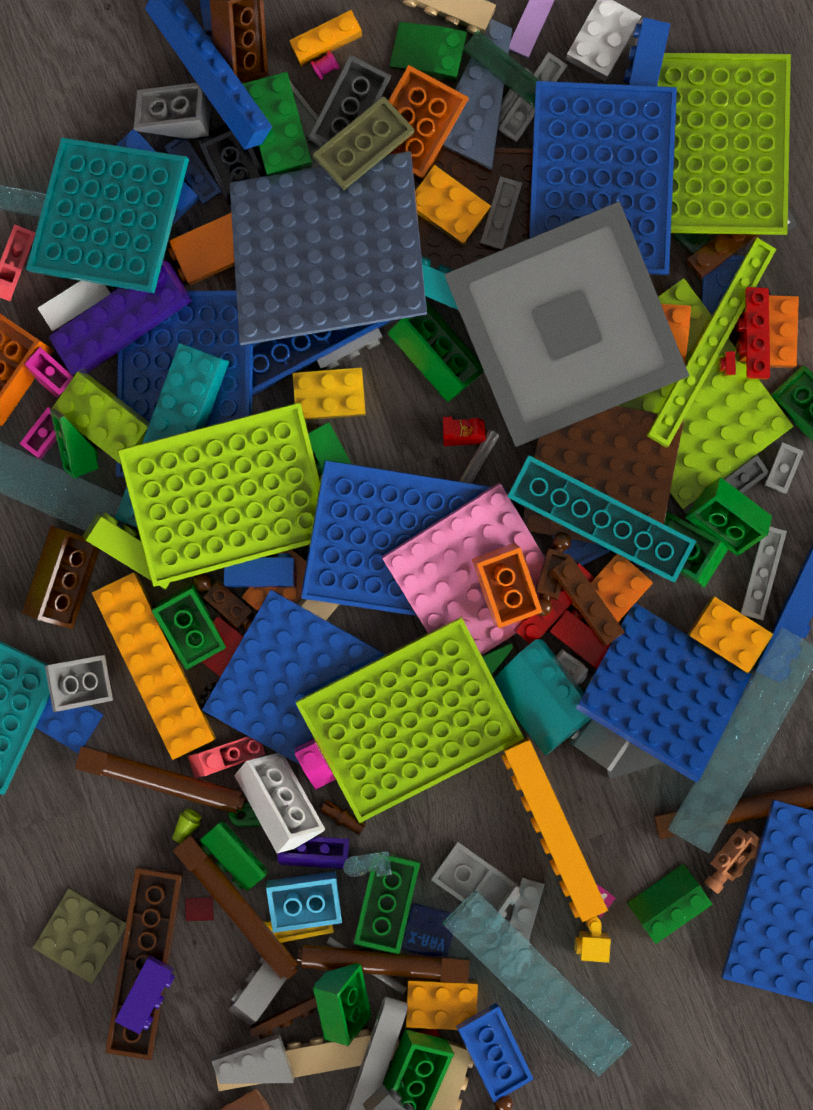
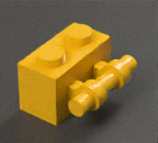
(593, 944)

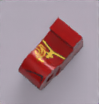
(463, 431)

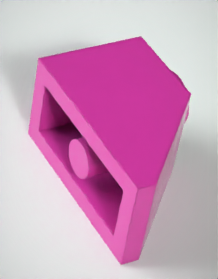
(48, 372)
(314, 764)

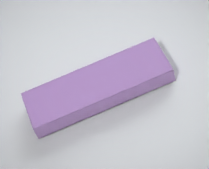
(530, 27)

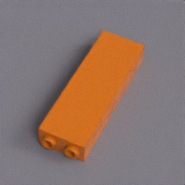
(204, 250)

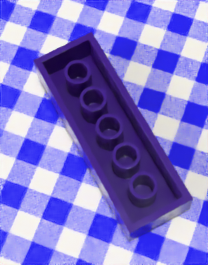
(118, 322)

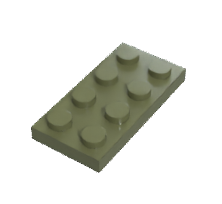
(363, 143)

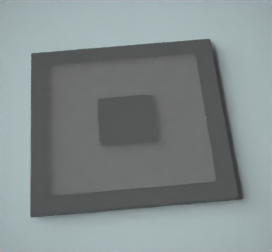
(567, 324)

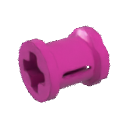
(324, 65)

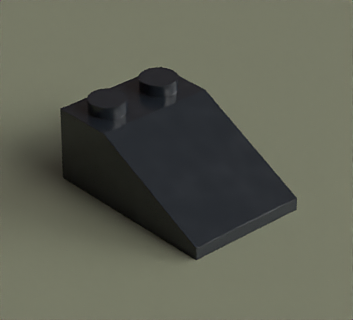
(229, 159)

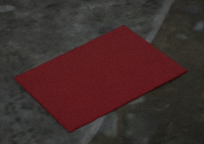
(199, 909)

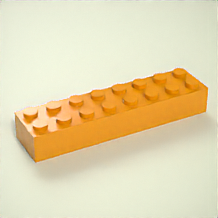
(154, 666)
(556, 832)

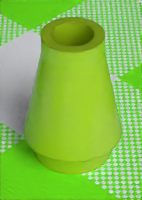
(186, 825)

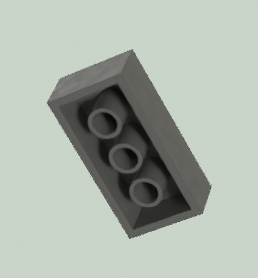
(352, 95)

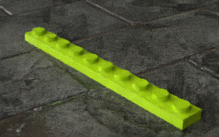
(711, 343)

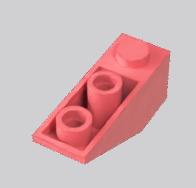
(225, 756)

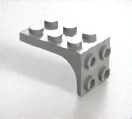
(465, 872)

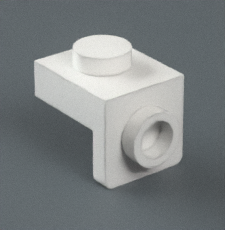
(574, 666)

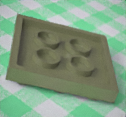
(80, 935)

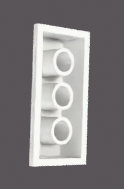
(279, 801)

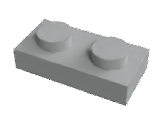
(783, 468)

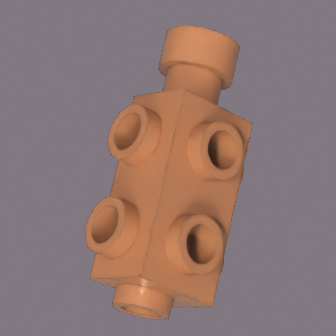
(732, 855)

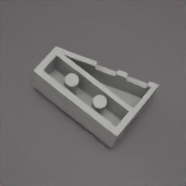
(257, 993)
(255, 1063)

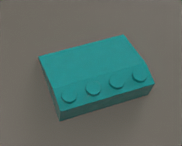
(542, 696)

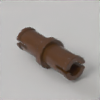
(342, 817)

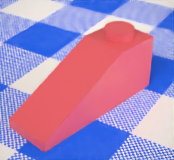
(14, 260)

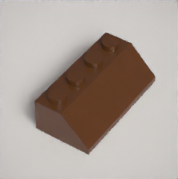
(241, 36)
(60, 578)

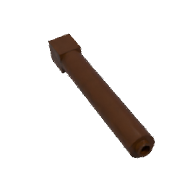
(159, 779)
(747, 807)
(236, 907)
(441, 968)

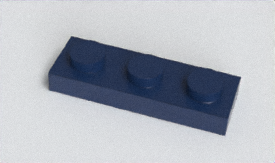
(196, 172)

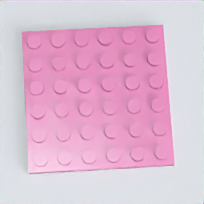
(439, 571)

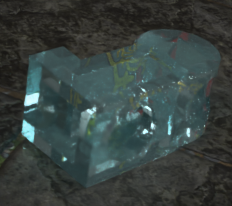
(360, 865)

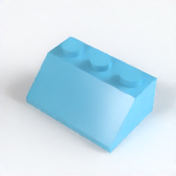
(304, 901)

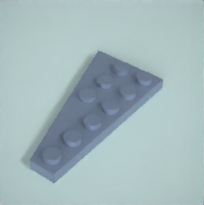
(478, 123)

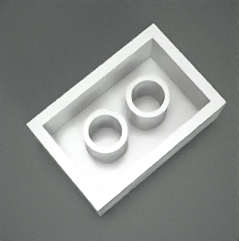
(602, 38)

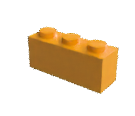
(325, 37)

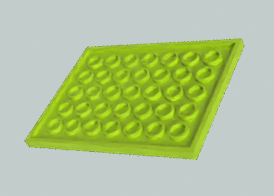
(730, 142)
(727, 419)
(223, 493)
(409, 719)

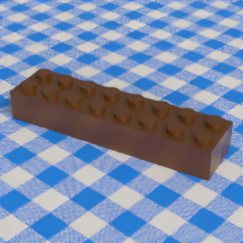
(147, 933)

